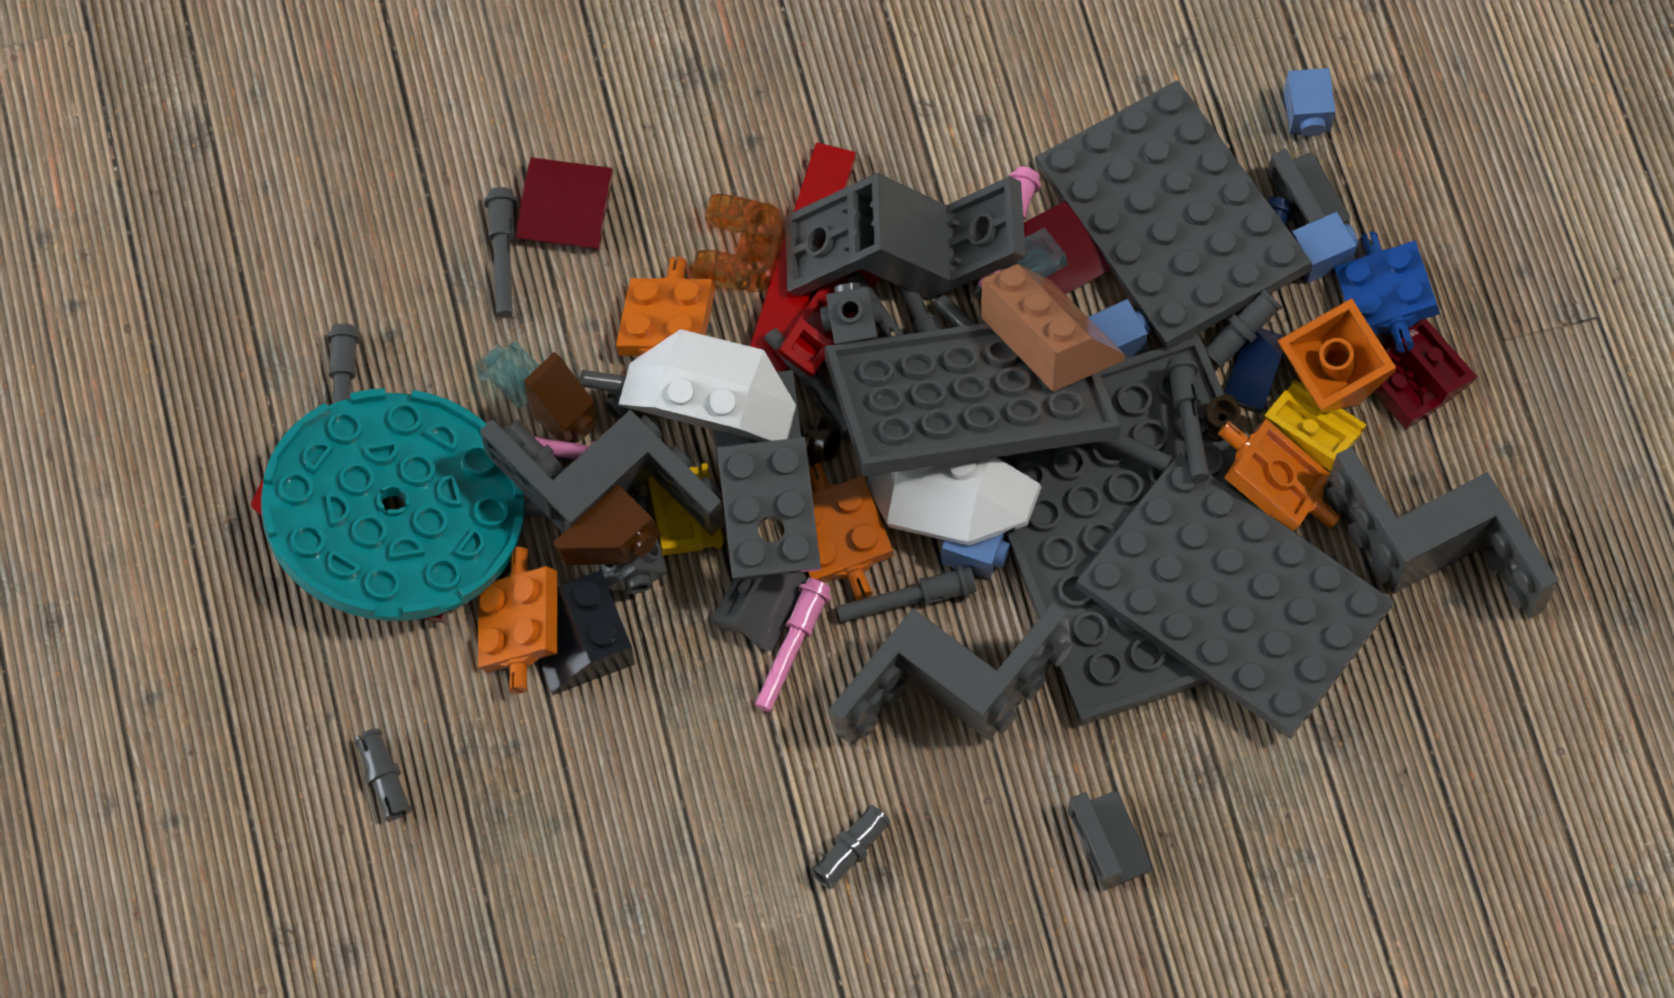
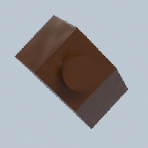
(560, 400)
(609, 533)

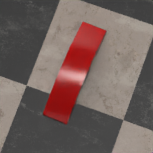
(807, 340)

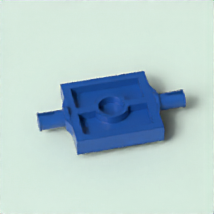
(1389, 288)

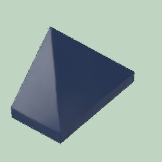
(1255, 370)

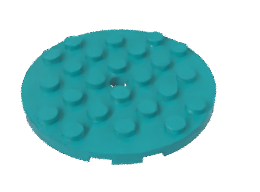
(401, 563)

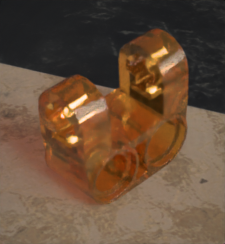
(741, 216)

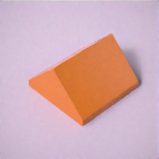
(1338, 358)

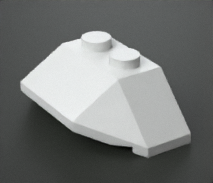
(711, 387)
(956, 500)

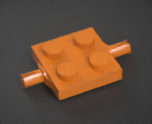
(662, 307)
(1278, 475)
(847, 531)
(518, 620)

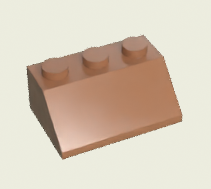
(1045, 327)

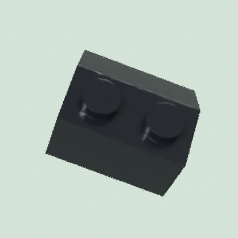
(588, 635)

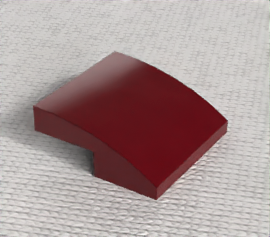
(564, 203)
(1082, 253)
(1423, 376)

